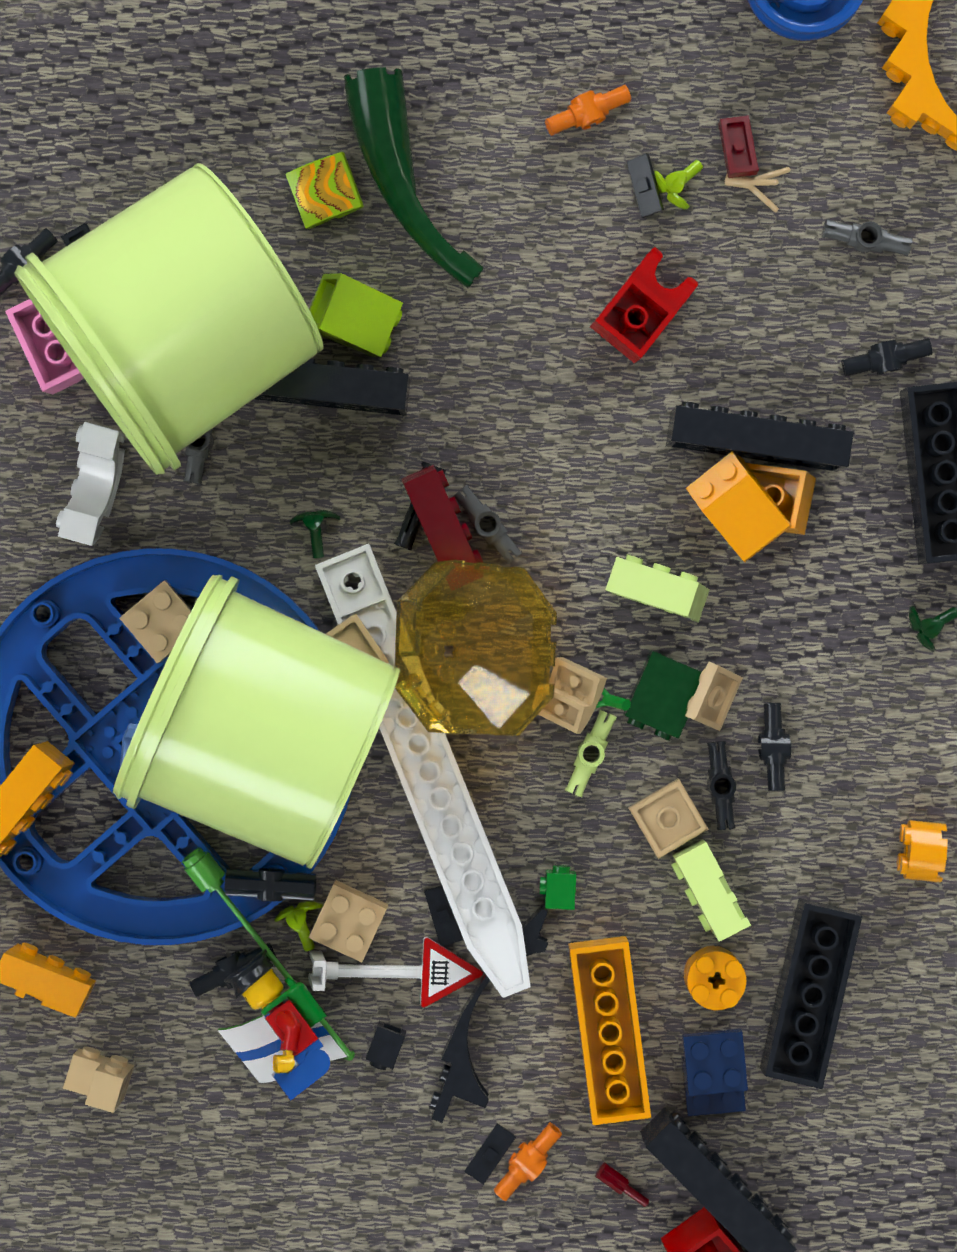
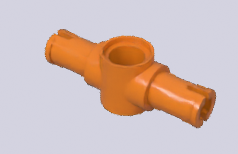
(588, 109)
(528, 1161)

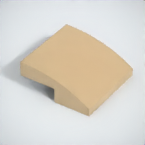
(575, 695)

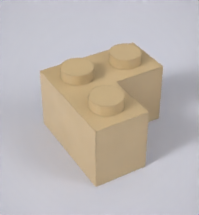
(99, 1078)

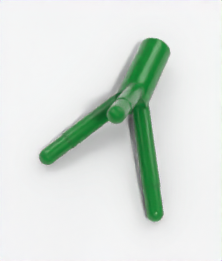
(613, 701)

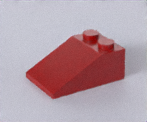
(700, 1234)

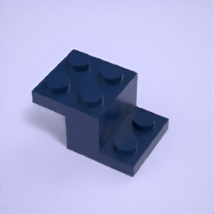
(714, 1072)

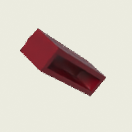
(439, 517)

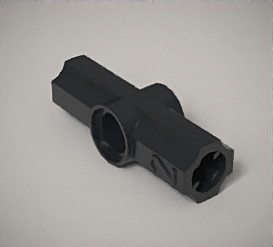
(270, 884)

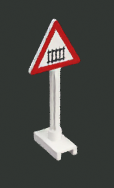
(439, 972)

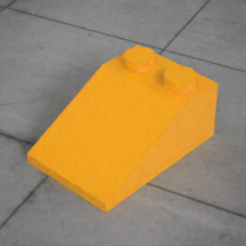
(791, 492)
(738, 506)

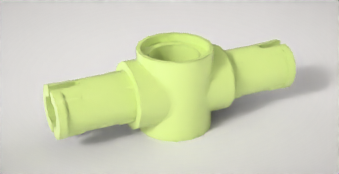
(585, 768)

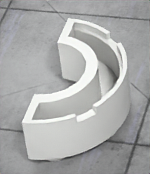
(96, 485)

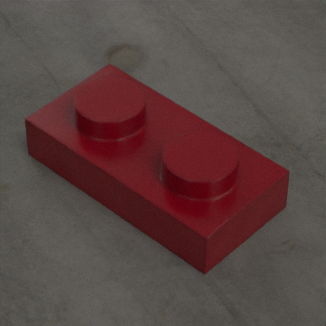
(738, 146)

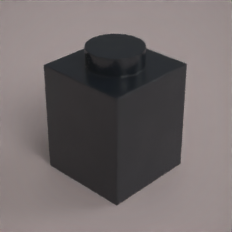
(385, 1046)

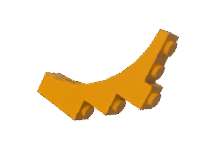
(910, 64)

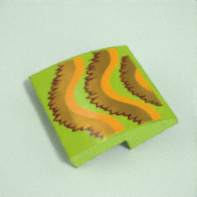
(324, 190)

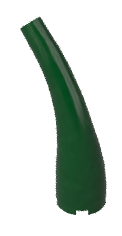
(382, 130)

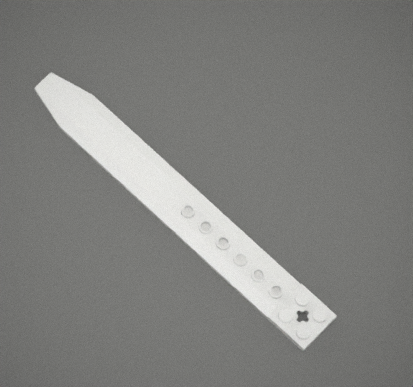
(436, 790)

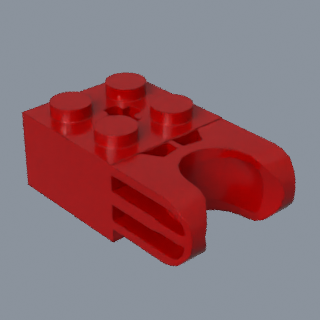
(645, 300)

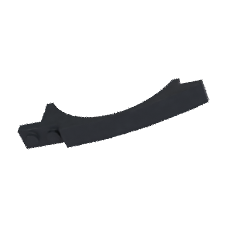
(460, 1077)

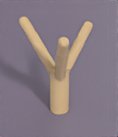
(760, 180)

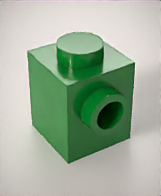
(559, 888)

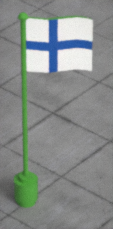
(255, 1039)

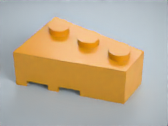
(45, 979)

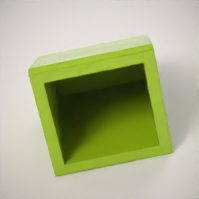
(355, 314)

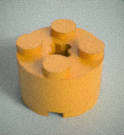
(923, 851)
(726, 990)

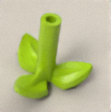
(676, 181)
(297, 921)

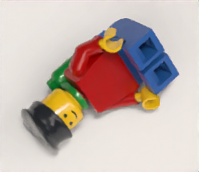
(288, 1020)

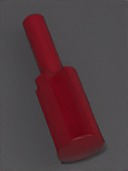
(619, 1183)

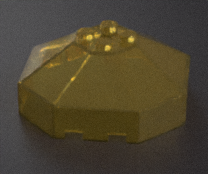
(499, 652)

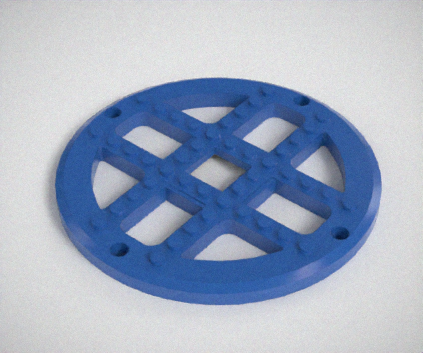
(95, 740)

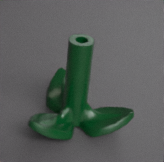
(313, 523)
(930, 627)

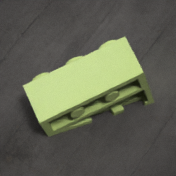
(658, 587)
(709, 891)

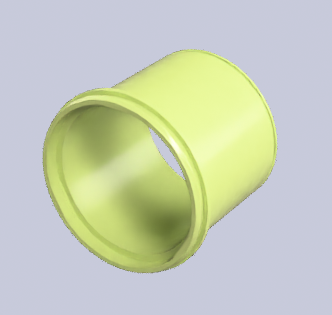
(174, 313)
(257, 725)

